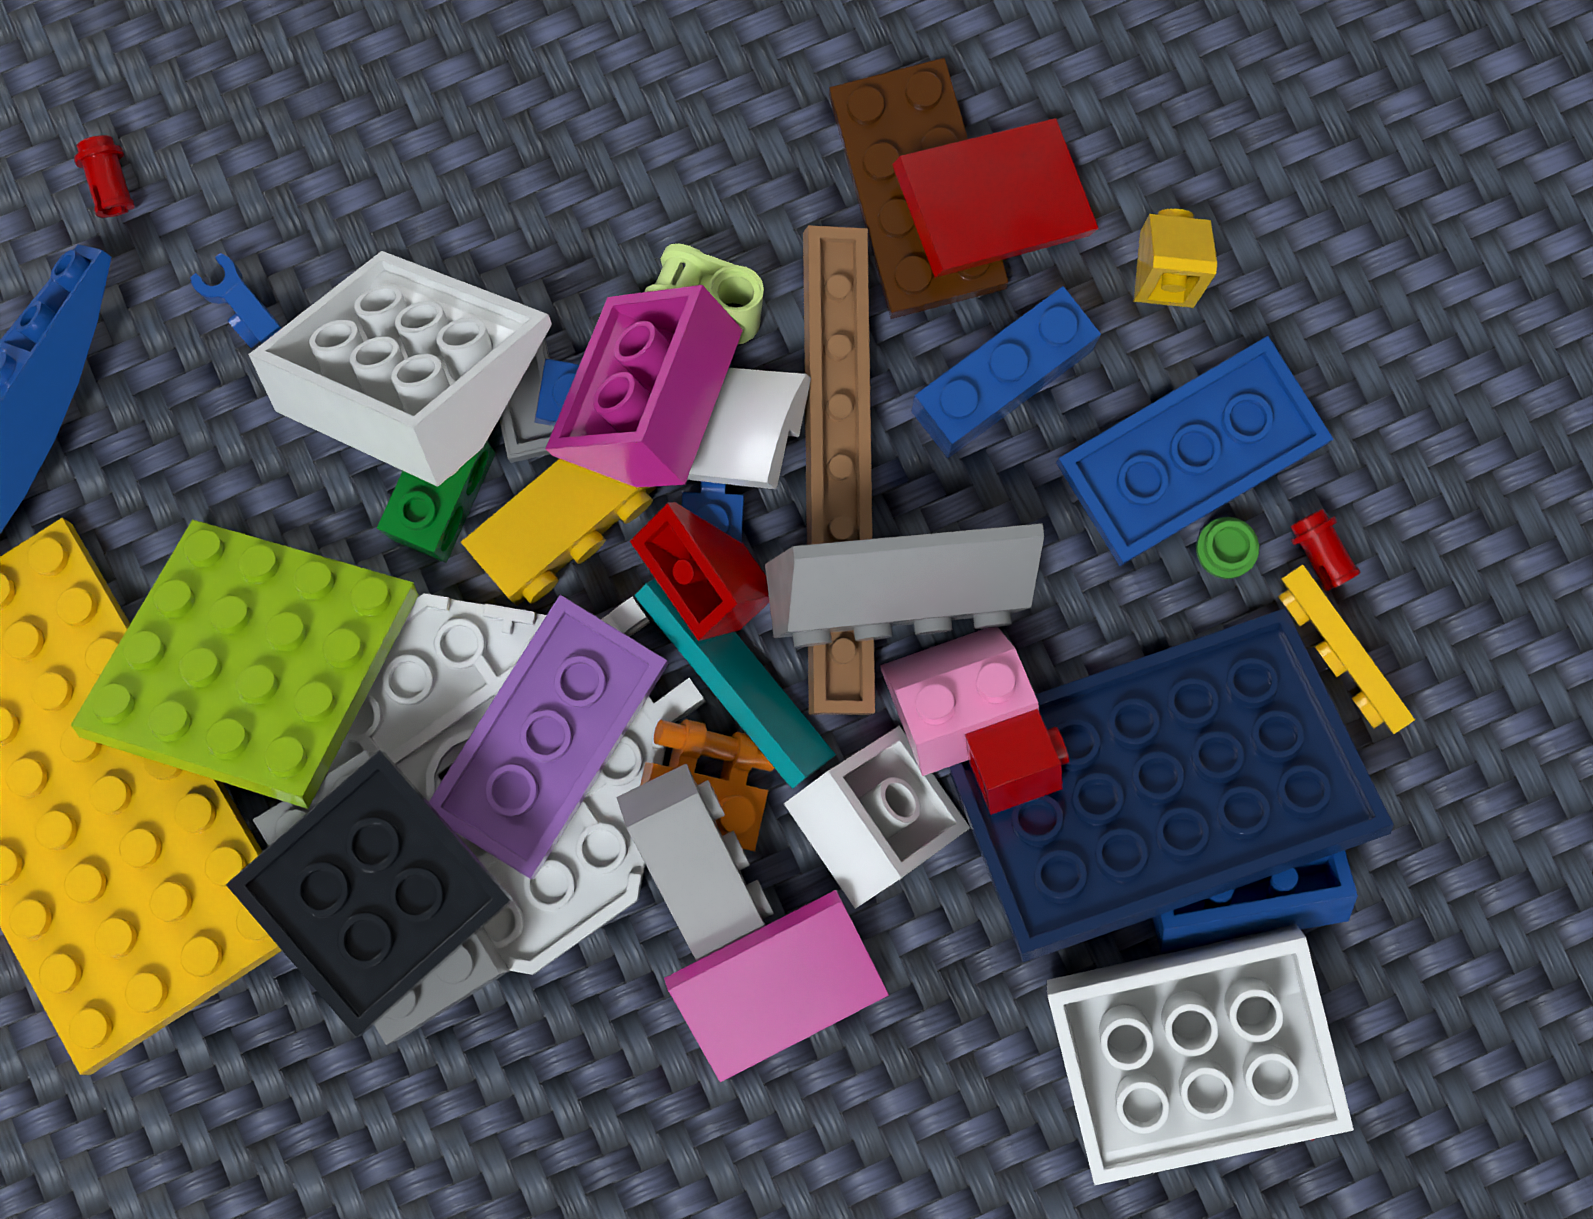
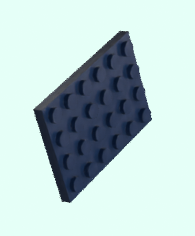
(1176, 787)

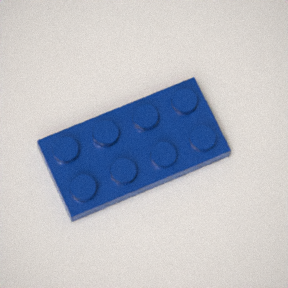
(1194, 450)

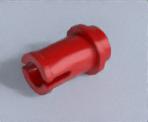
(104, 175)
(1324, 549)

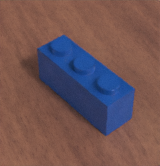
(1005, 372)
(1301, 896)

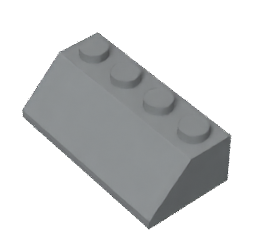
(903, 583)

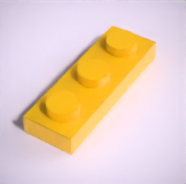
(1343, 651)

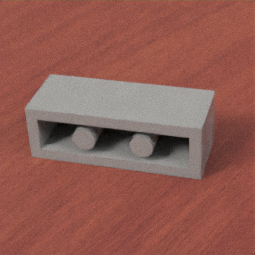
(693, 862)

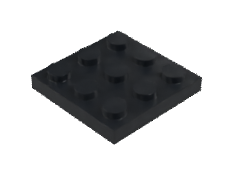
(369, 893)

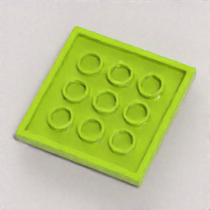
(247, 662)

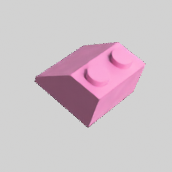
(955, 692)

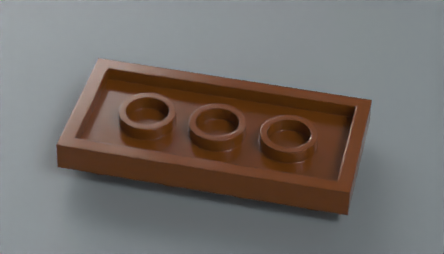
(877, 124)

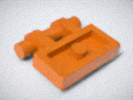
(740, 802)

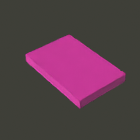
(776, 986)

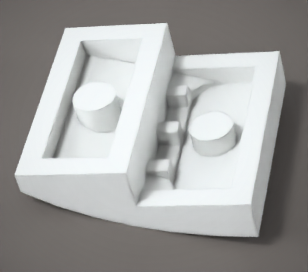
(751, 428)

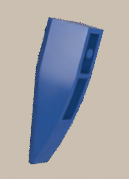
(43, 365)

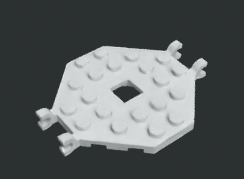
(424, 711)

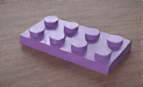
(546, 736)

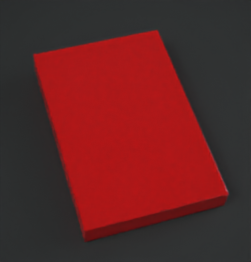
(994, 197)

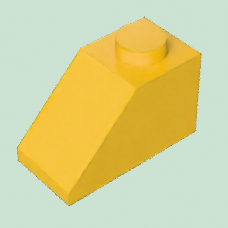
(1174, 259)

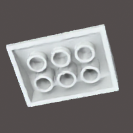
(402, 364)
(1198, 1054)

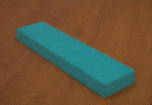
(744, 691)

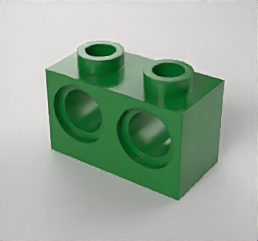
(433, 516)

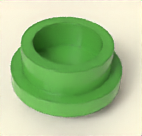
(1227, 548)

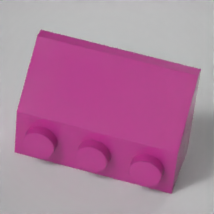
(647, 386)

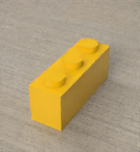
(550, 525)

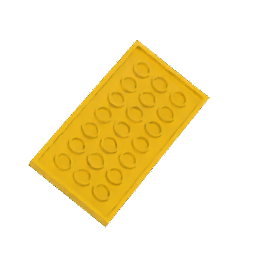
(102, 852)

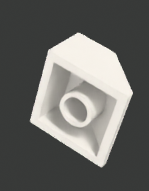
(876, 817)

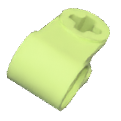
(723, 280)

